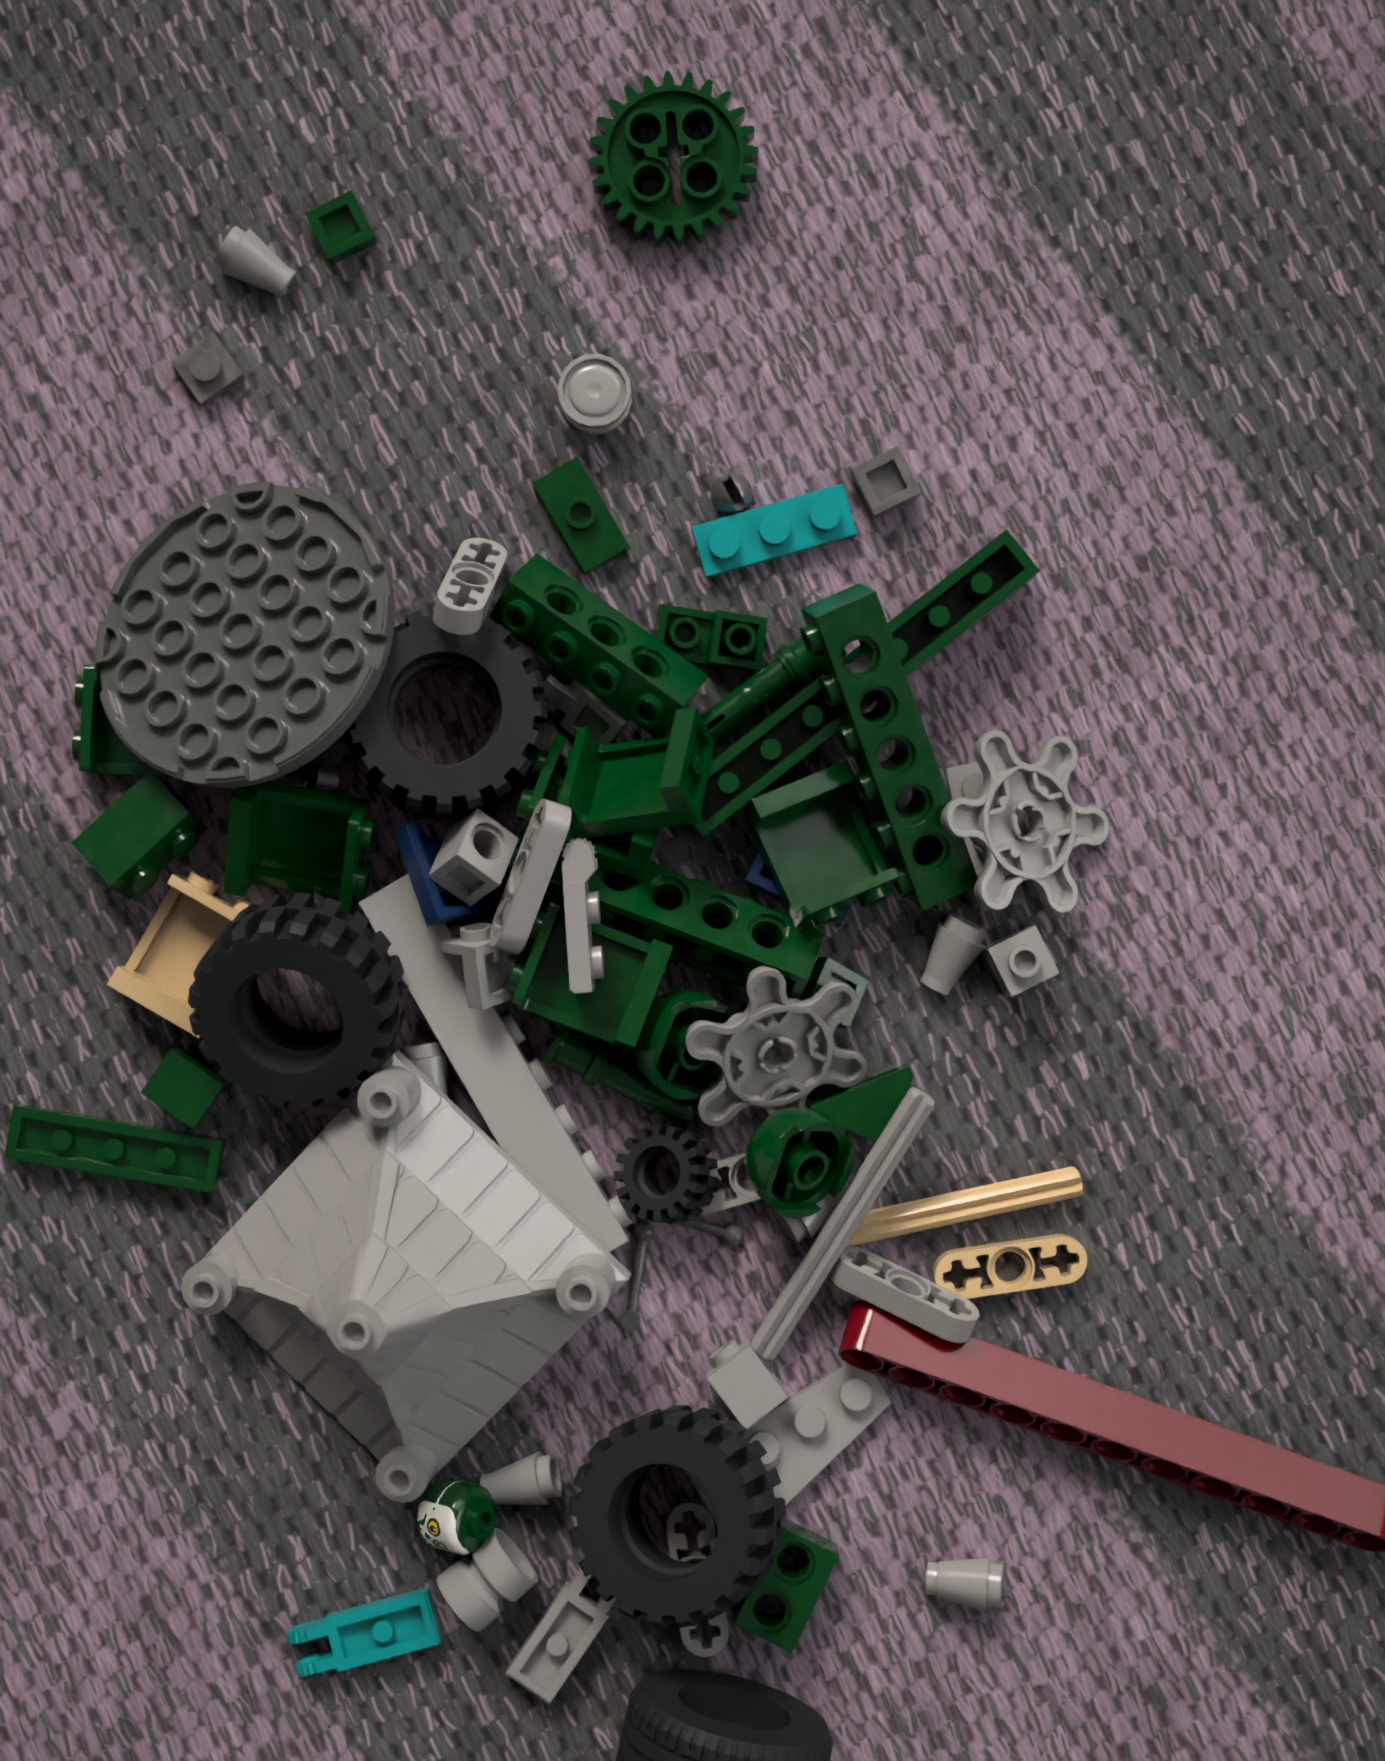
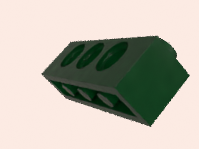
(597, 645)

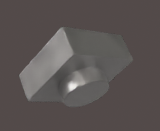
(208, 369)
(885, 482)

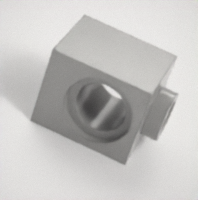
(473, 857)
(1020, 961)
(745, 1382)

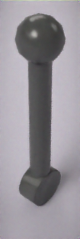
(732, 1234)
(630, 1318)

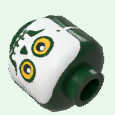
(456, 1515)

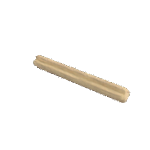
(968, 1204)

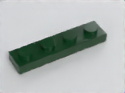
(115, 1148)

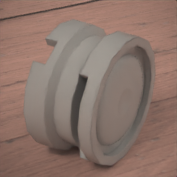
(595, 394)

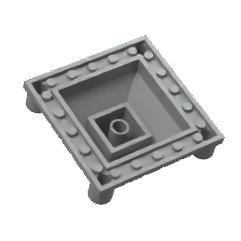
(406, 1275)

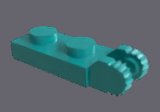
(370, 1632)

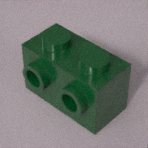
(140, 836)

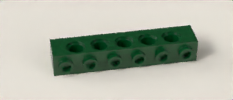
(830, 625)
(693, 906)

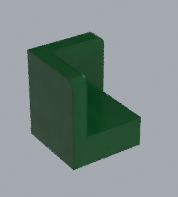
(185, 1086)

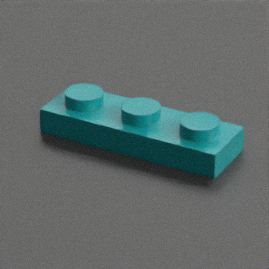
(774, 531)

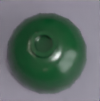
(662, 1047)
(798, 1160)

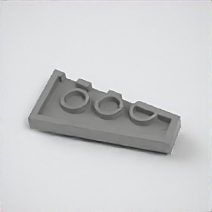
(813, 1428)

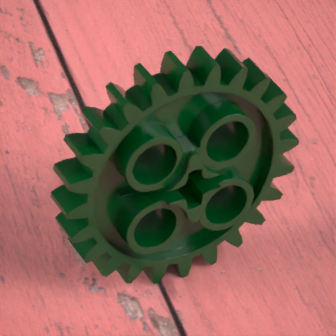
(719, 156)

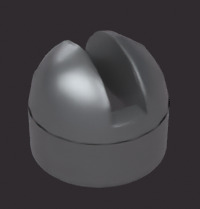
(721, 498)

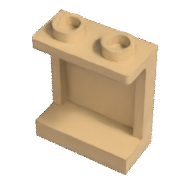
(173, 945)

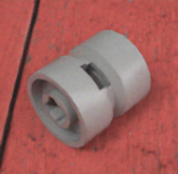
(479, 1585)

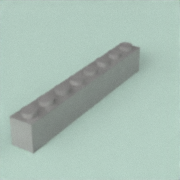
(495, 1068)

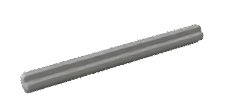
(842, 1223)

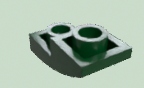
(712, 637)

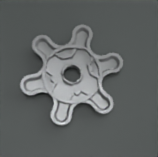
(1053, 817)
(746, 1036)

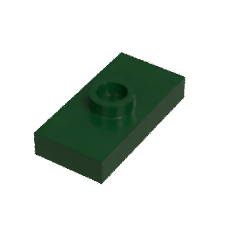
(581, 515)

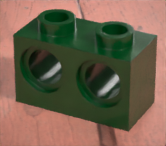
(796, 1586)

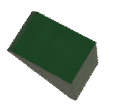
(869, 1104)

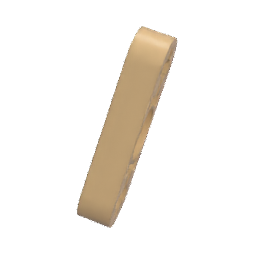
(1046, 1248)

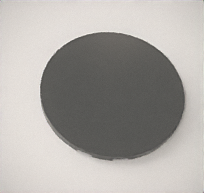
(245, 635)

